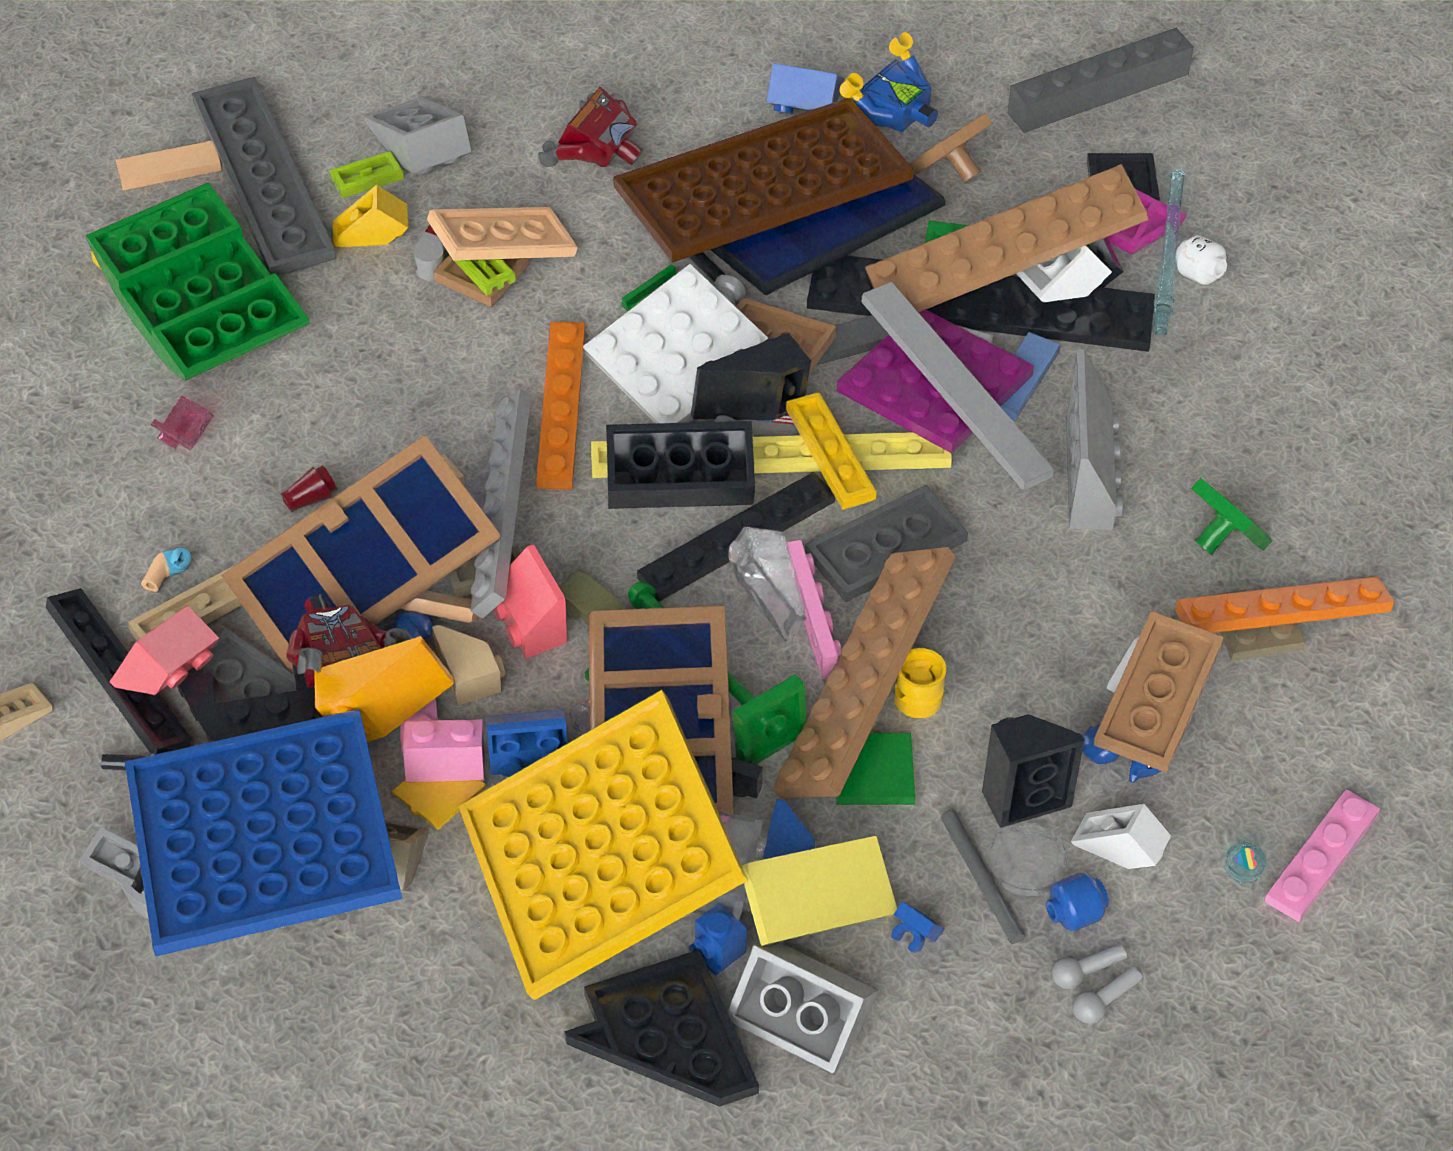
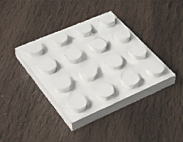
(665, 338)

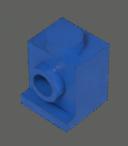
(719, 938)

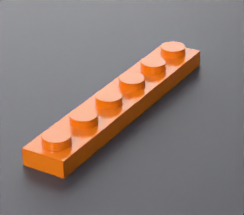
(560, 406)
(1286, 605)

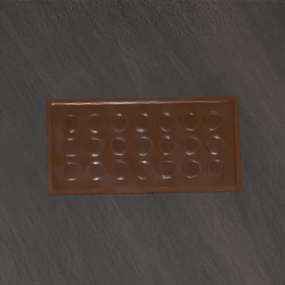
(762, 179)

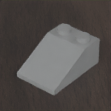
(421, 134)

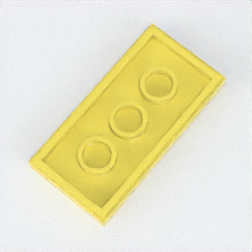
(818, 890)

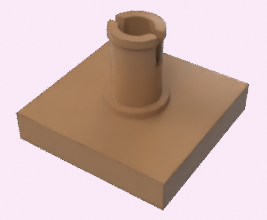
(954, 149)

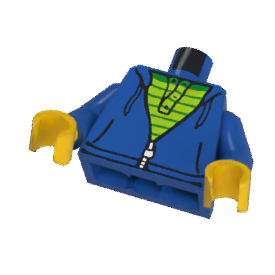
(896, 93)

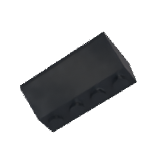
(680, 464)

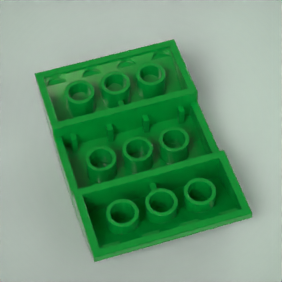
(194, 282)

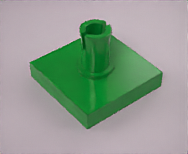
(1227, 519)

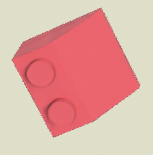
(533, 606)
(166, 654)

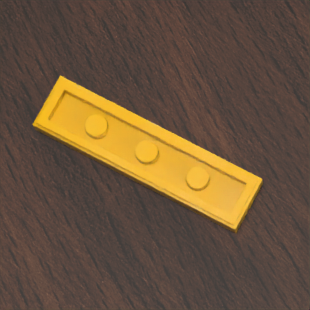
(831, 450)

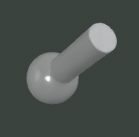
(1070, 973)
(1091, 1006)

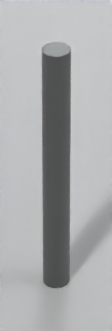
(982, 877)

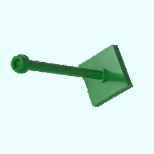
(762, 722)

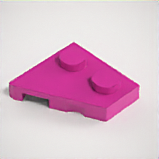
(1147, 232)

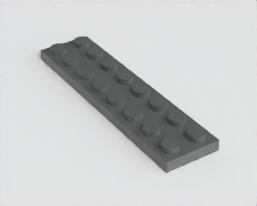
(263, 177)

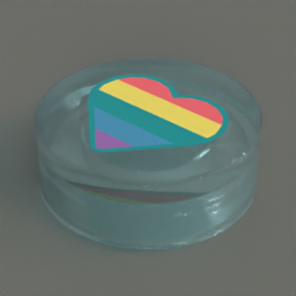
(1245, 862)

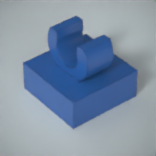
(918, 924)

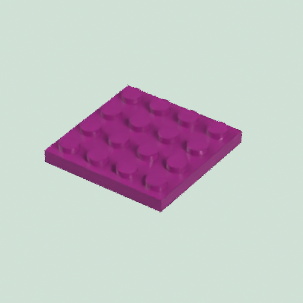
(900, 392)

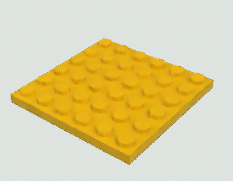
(600, 845)

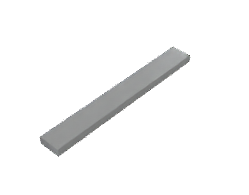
(958, 386)

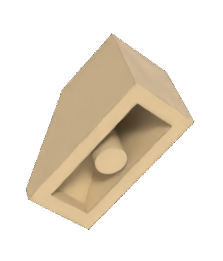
(470, 663)

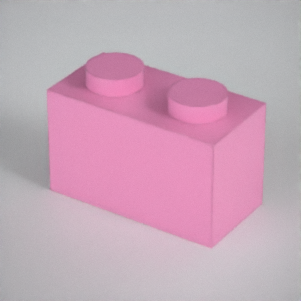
(443, 750)

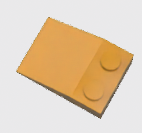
(383, 684)

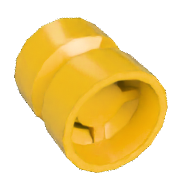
(920, 683)

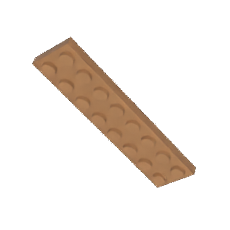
(1013, 240)
(864, 674)

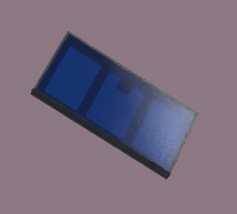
(812, 242)

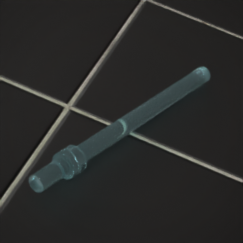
(1164, 300)

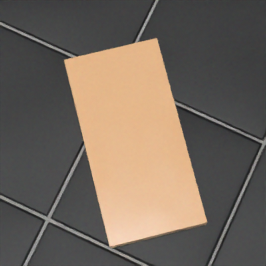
(501, 233)

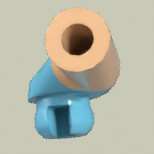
(165, 565)

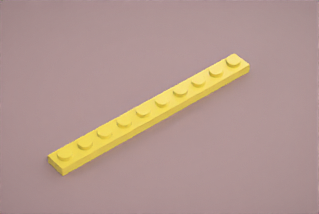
(791, 454)

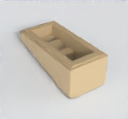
(23, 715)

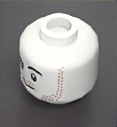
(1201, 259)

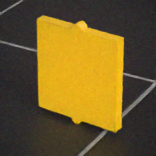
(437, 800)

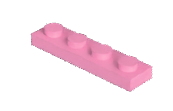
(817, 622)
(1322, 855)

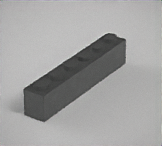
(1099, 80)

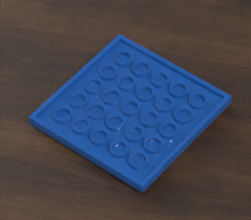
(260, 832)

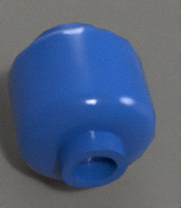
(1077, 901)

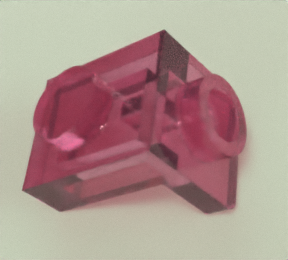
(183, 424)

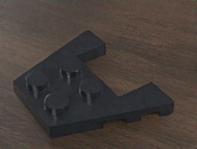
(246, 715)

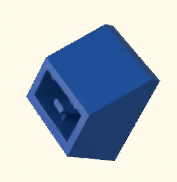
(523, 739)

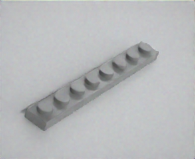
(501, 502)

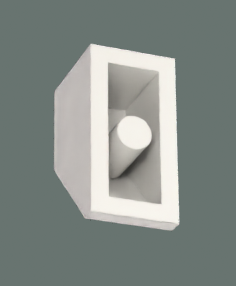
(1123, 836)

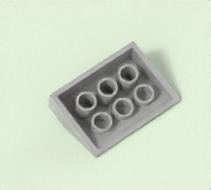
(1092, 451)

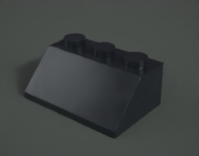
(1030, 768)

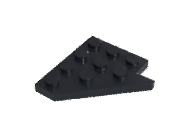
(668, 1028)

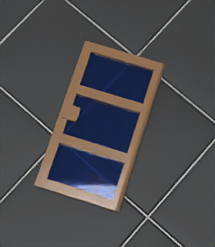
(366, 546)
(674, 652)

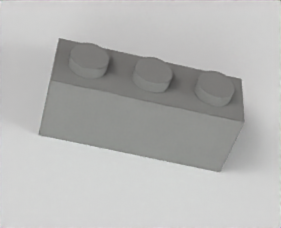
(801, 1004)

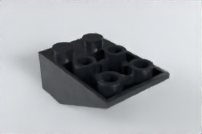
(752, 381)

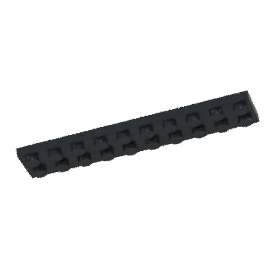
(1007, 307)

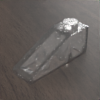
(768, 576)

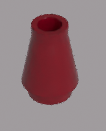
(309, 489)

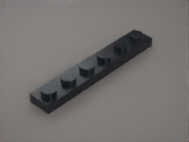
(711, 548)
(103, 655)

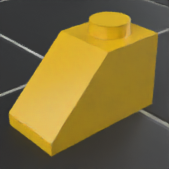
(371, 220)

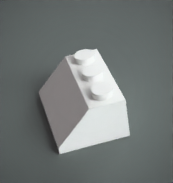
(1066, 275)

